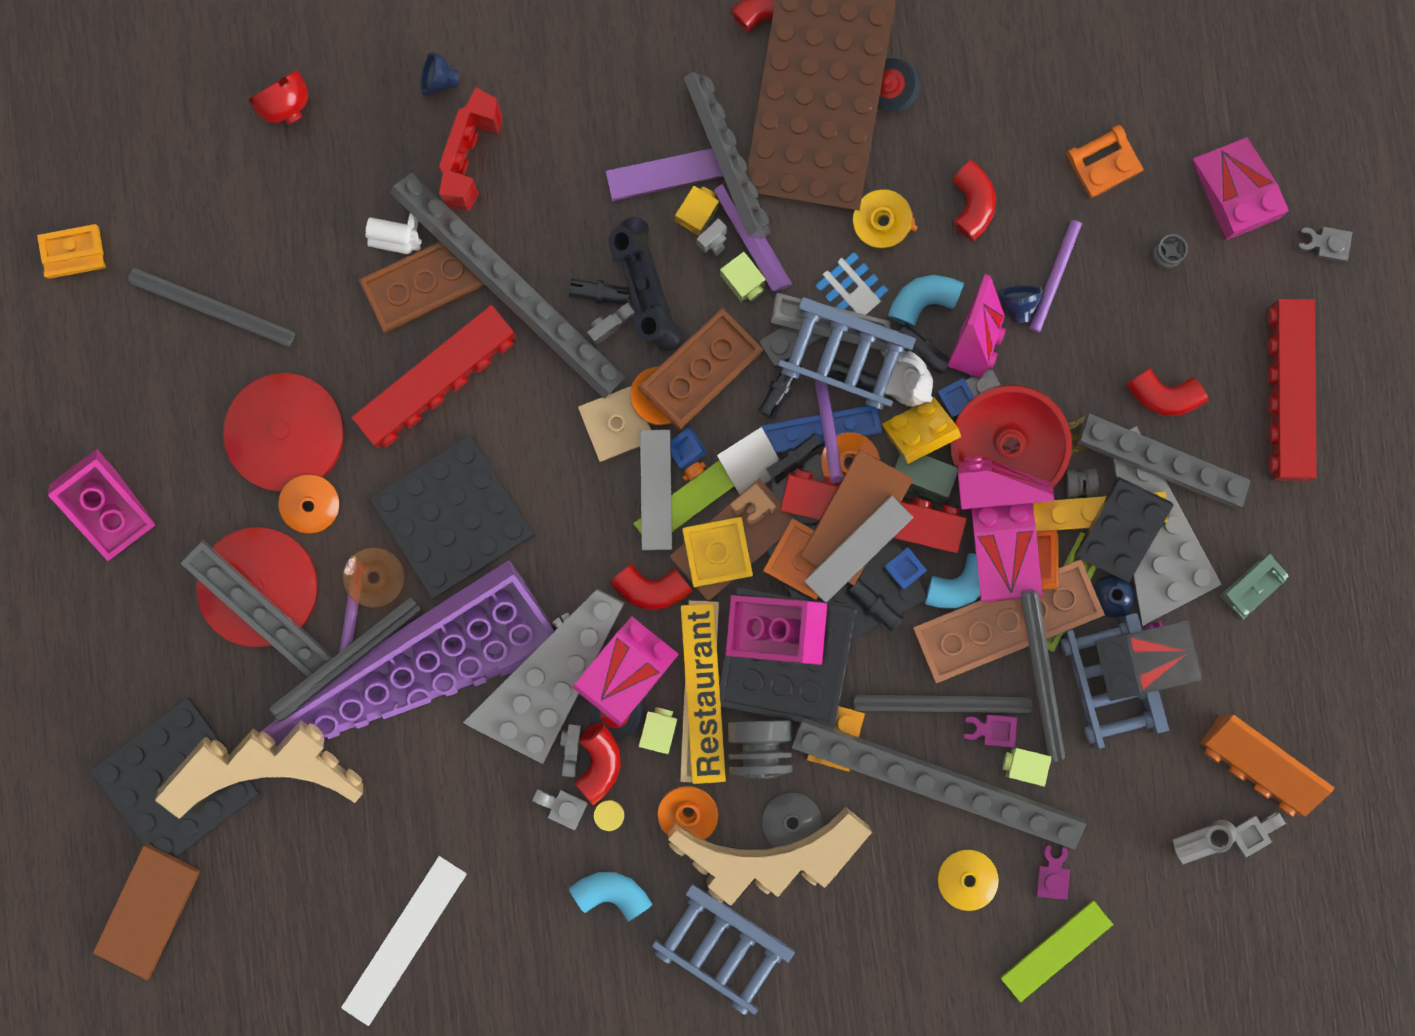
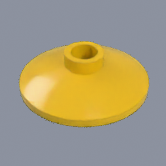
(878, 205)
(952, 877)

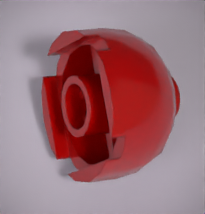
(281, 99)

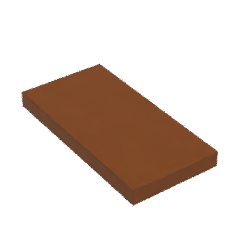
(418, 286)
(700, 369)
(857, 497)
(759, 538)
(146, 911)

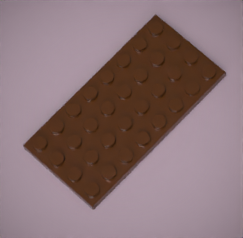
(819, 100)

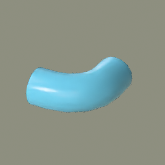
(924, 292)
(957, 591)
(610, 888)

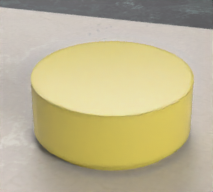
(609, 815)

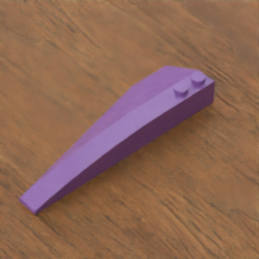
(456, 644)

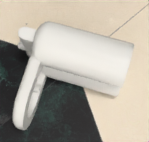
(393, 235)

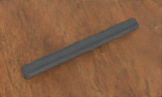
(211, 307)
(344, 659)
(1042, 674)
(928, 703)

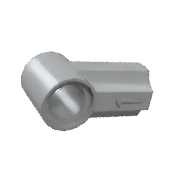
(1203, 843)

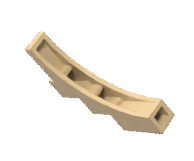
(256, 757)
(773, 868)

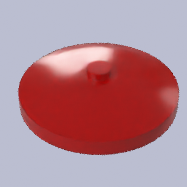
(1015, 429)
(283, 430)
(275, 567)

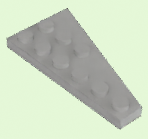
(1175, 563)
(539, 694)

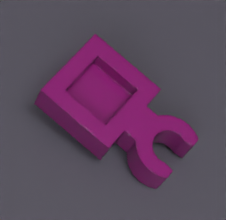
(996, 730)
(1052, 879)

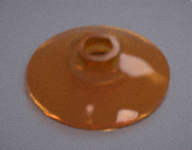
(370, 561)

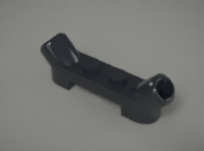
(653, 315)

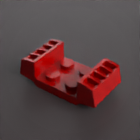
(482, 113)

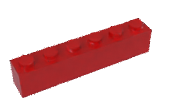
(434, 377)
(1292, 390)
(929, 527)

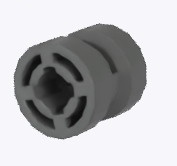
(1174, 246)
(1081, 483)

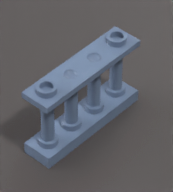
(868, 333)
(1151, 718)
(749, 935)

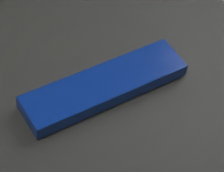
(791, 433)

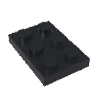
(1124, 529)

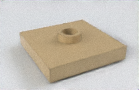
(613, 424)

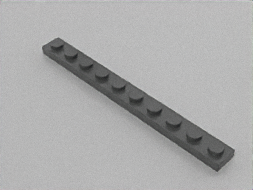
(507, 285)
(938, 783)

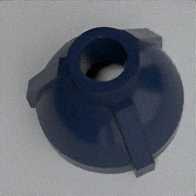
(437, 75)
(1020, 301)
(1103, 590)

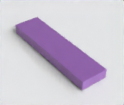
(663, 174)
(758, 248)

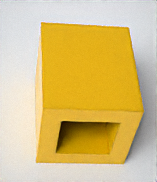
(697, 210)

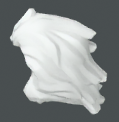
(910, 380)

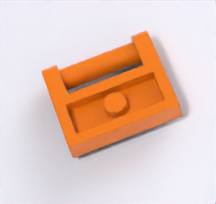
(1109, 170)

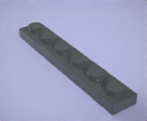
(727, 156)
(1163, 461)
(255, 608)

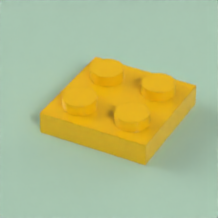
(921, 430)
(717, 552)

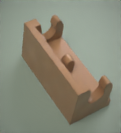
(756, 501)

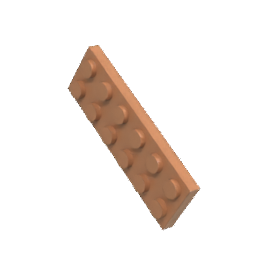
(999, 628)

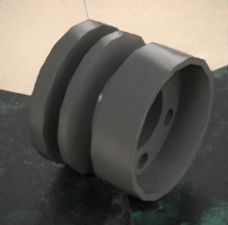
(760, 748)

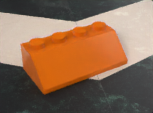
(1265, 765)

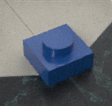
(955, 397)
(687, 448)
(905, 568)

